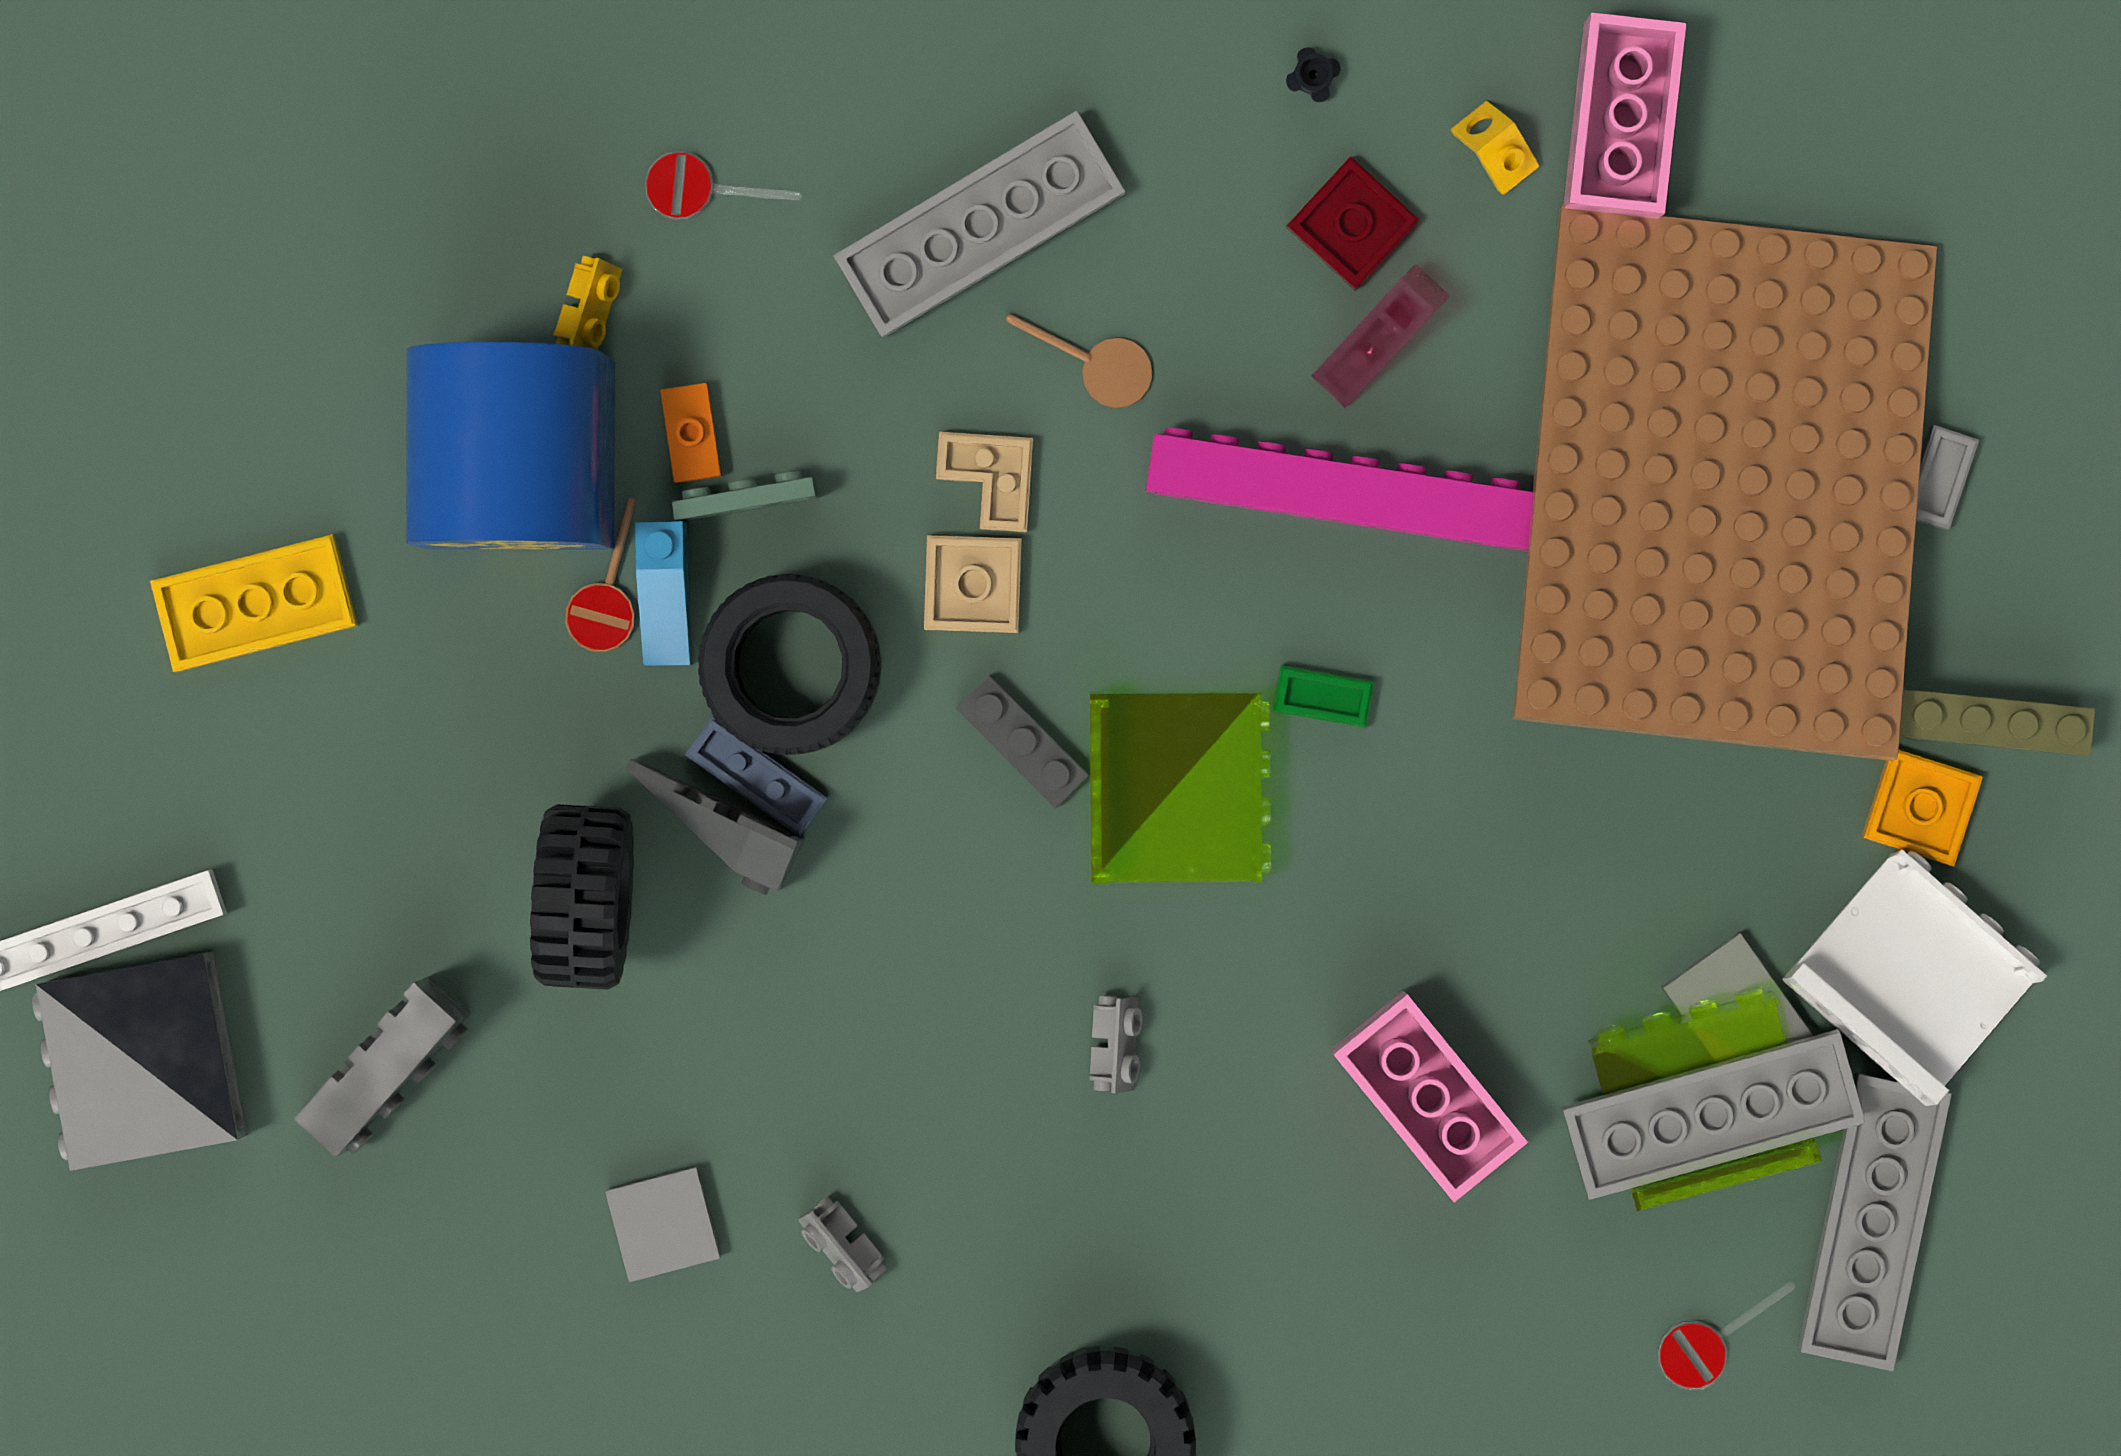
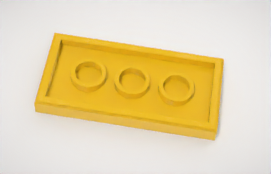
(254, 603)

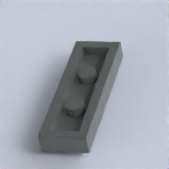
(1022, 741)

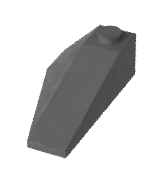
(738, 837)

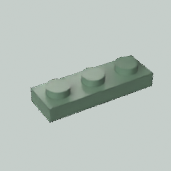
(744, 496)

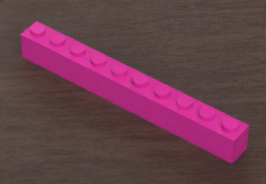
(1340, 491)

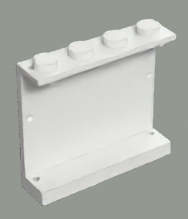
(1913, 975)

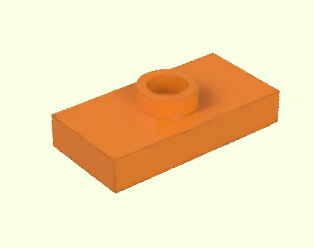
(691, 433)

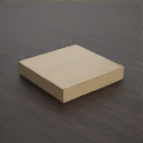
(972, 584)

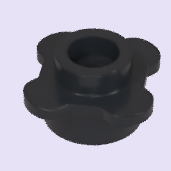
(1311, 61)

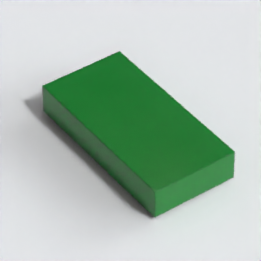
(1323, 696)

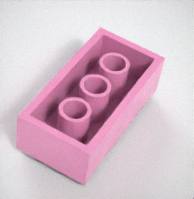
(1624, 115)
(1428, 1096)

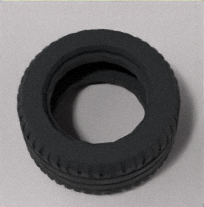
(721, 656)

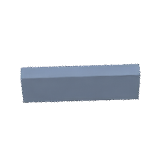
(756, 777)

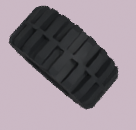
(582, 896)
(1102, 1376)

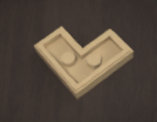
(1001, 466)

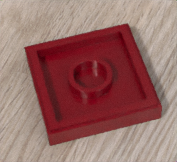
(1352, 223)

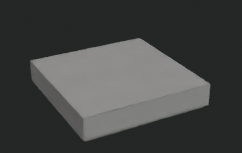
(663, 1224)

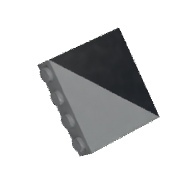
(140, 1061)

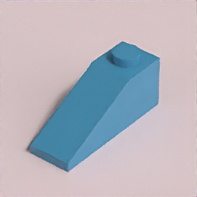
(663, 592)

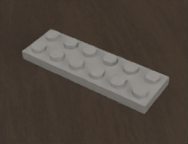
(979, 224)
(1713, 1114)
(1873, 1226)

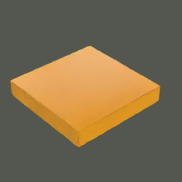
(1922, 807)

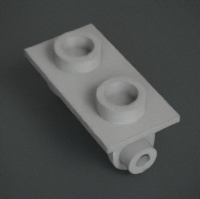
(1120, 1022)
(828, 1234)

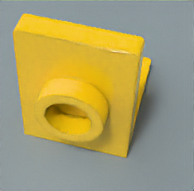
(1498, 147)

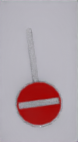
(683, 185)
(1695, 1353)

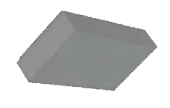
(1943, 475)

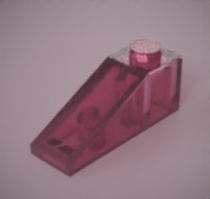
(1380, 335)

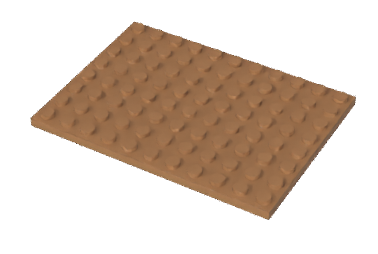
(1726, 484)

